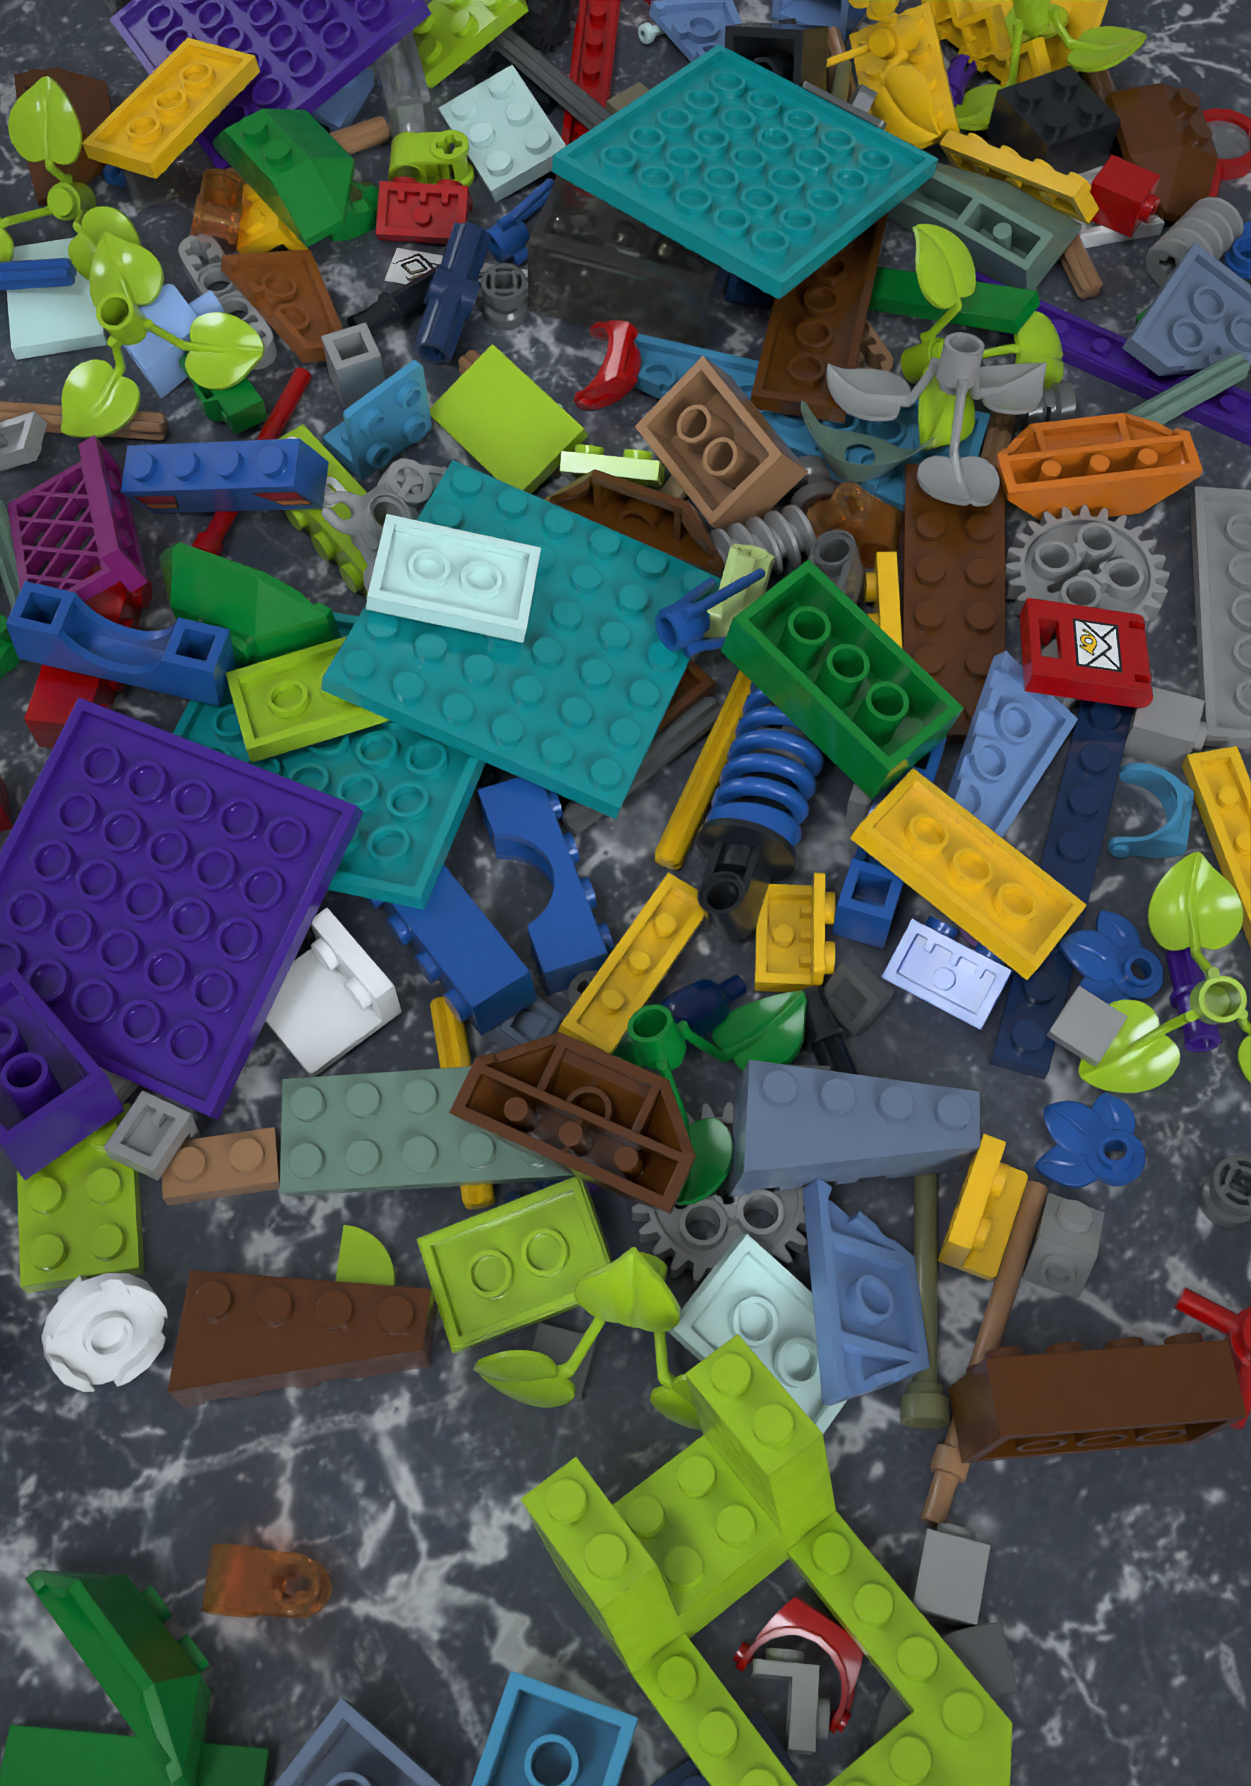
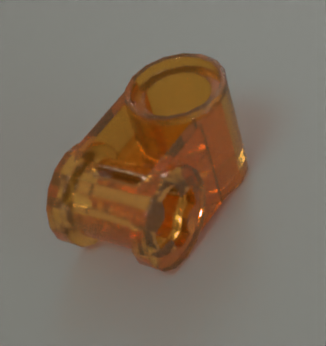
(218, 205)
(867, 518)
(254, 1580)

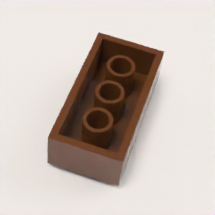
(1095, 1398)

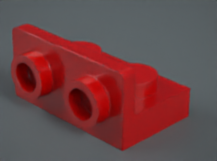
(420, 210)

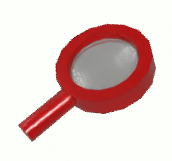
(1233, 145)

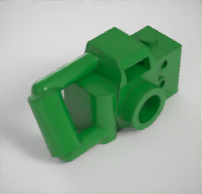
(236, 406)

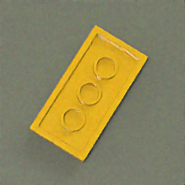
(926, 58)
(171, 108)
(969, 873)

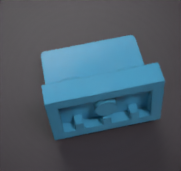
(382, 422)

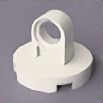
(104, 1330)

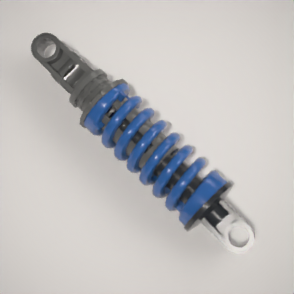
(749, 830)

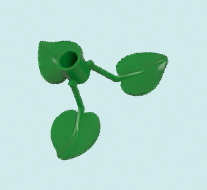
(758, 1031)

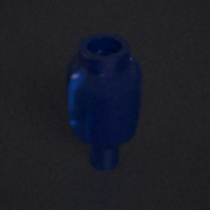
(704, 1003)

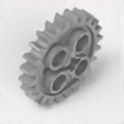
(1086, 564)
(729, 1219)

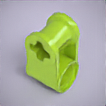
(430, 158)

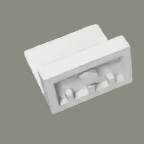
(331, 998)

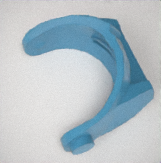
(1177, 803)

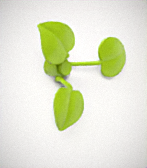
(1030, 19)
(48, 129)
(945, 276)
(121, 279)
(1192, 910)
(622, 1292)

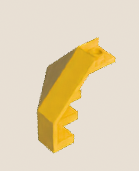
(982, 34)

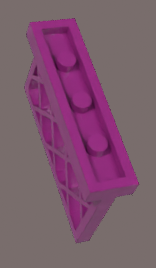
(106, 519)

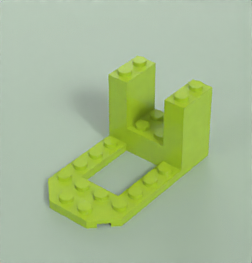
(711, 1532)

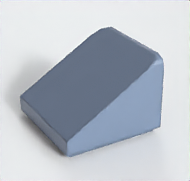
(527, 1025)

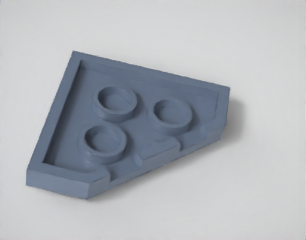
(1194, 318)

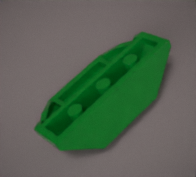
(292, 169)
(259, 610)
(135, 1662)

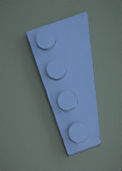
(1007, 746)

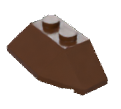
(92, 105)
(1167, 135)
(643, 515)
(583, 1116)

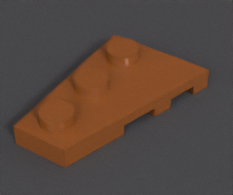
(288, 296)

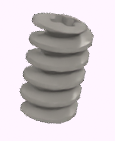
(1209, 223)
(780, 534)

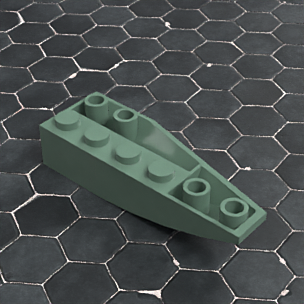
(1001, 226)

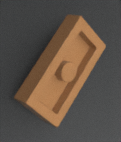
(223, 1167)

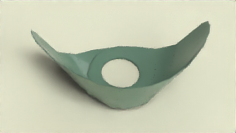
(835, 442)

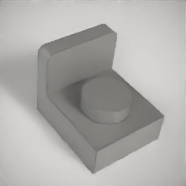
(151, 1134)

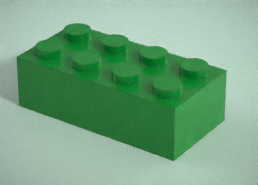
(840, 678)

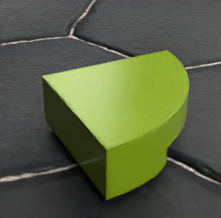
(364, 1259)

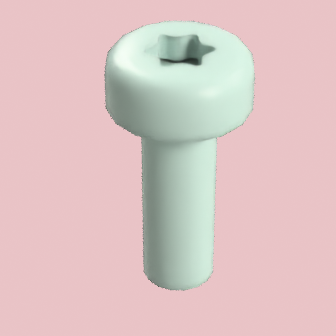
(648, 33)

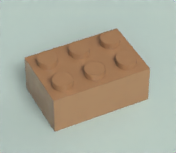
(720, 447)

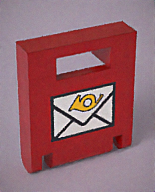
(1098, 649)

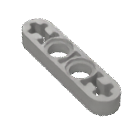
(230, 297)

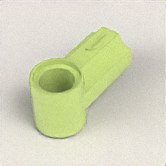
(740, 562)

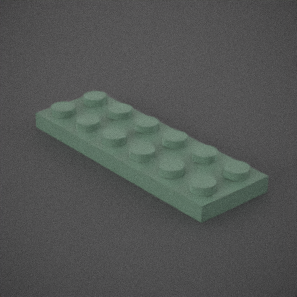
(390, 1136)

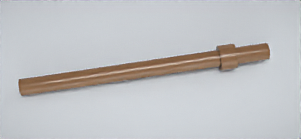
(946, 1458)

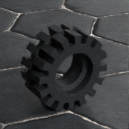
(546, 23)

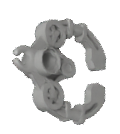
(399, 493)

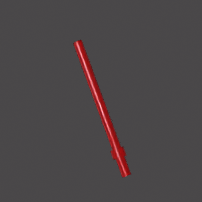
(219, 525)

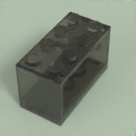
(586, 281)

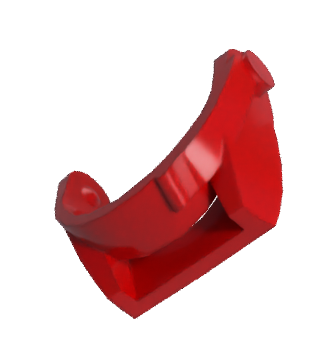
(618, 369)
(806, 1621)

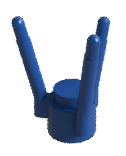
(510, 232)
(686, 622)

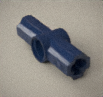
(451, 293)

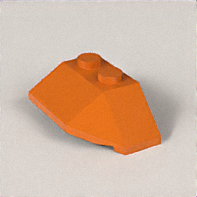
(1097, 463)

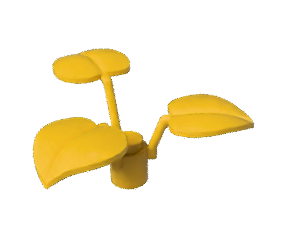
(905, 95)

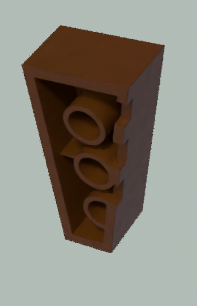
(288, 1332)

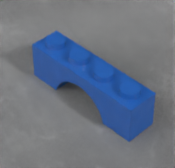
(65, 633)
(526, 829)
(870, 888)

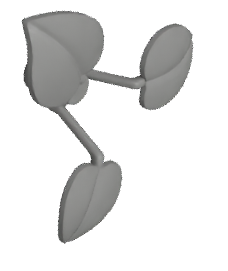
(1003, 389)

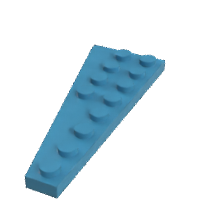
(667, 361)

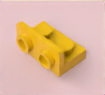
(984, 1212)

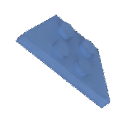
(862, 1301)

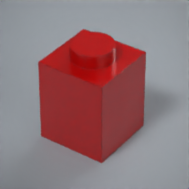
(1124, 195)

